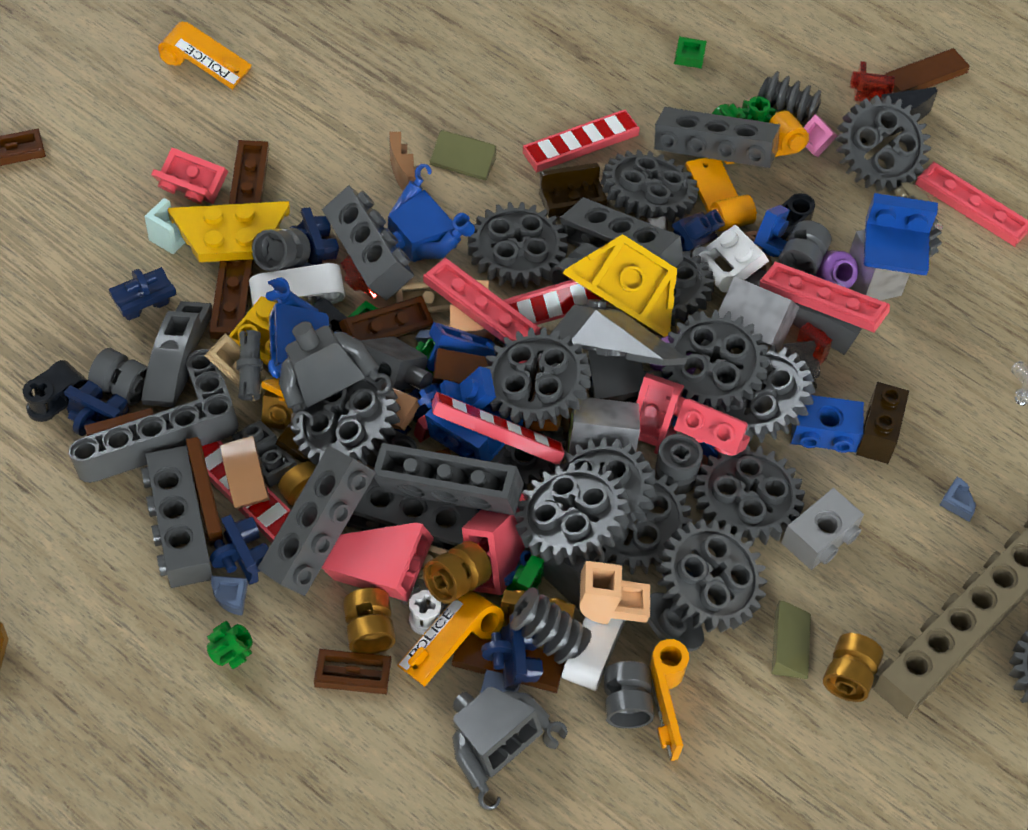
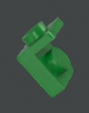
(528, 576)

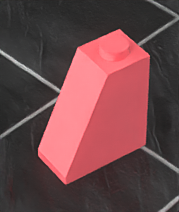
(500, 541)
(381, 558)

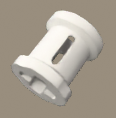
(417, 606)

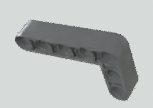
(125, 445)

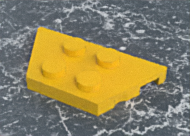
(226, 230)
(630, 281)

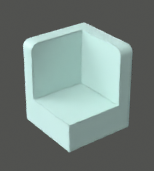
(161, 229)

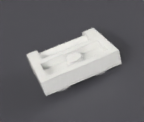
(737, 251)

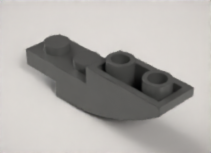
(174, 342)

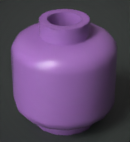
(838, 268)

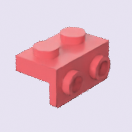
(191, 175)
(658, 405)
(712, 427)

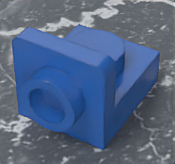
(771, 229)
(474, 390)

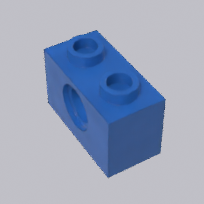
(843, 423)

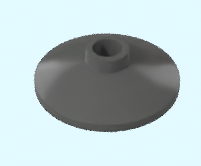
(669, 626)

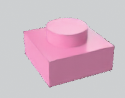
(819, 135)

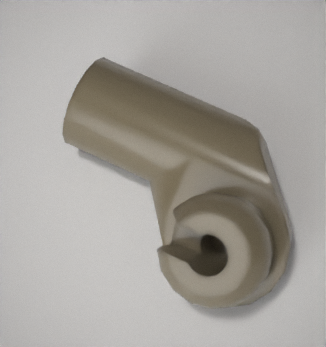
(908, 189)

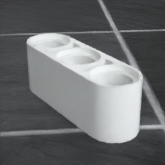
(306, 282)
(590, 665)

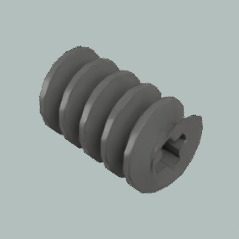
(790, 97)
(549, 626)

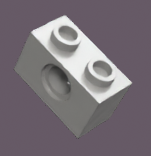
(829, 513)

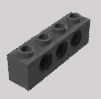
(717, 137)
(599, 225)
(368, 242)
(448, 479)
(397, 507)
(316, 520)
(191, 562)

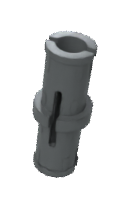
(249, 365)

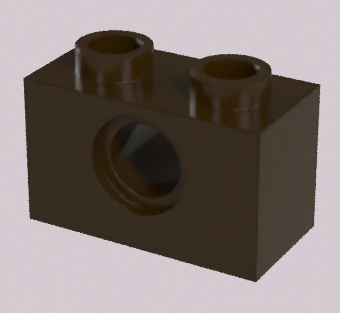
(883, 422)

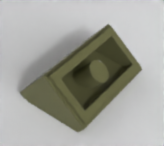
(463, 155)
(791, 641)

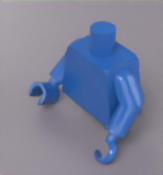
(422, 225)
(284, 317)

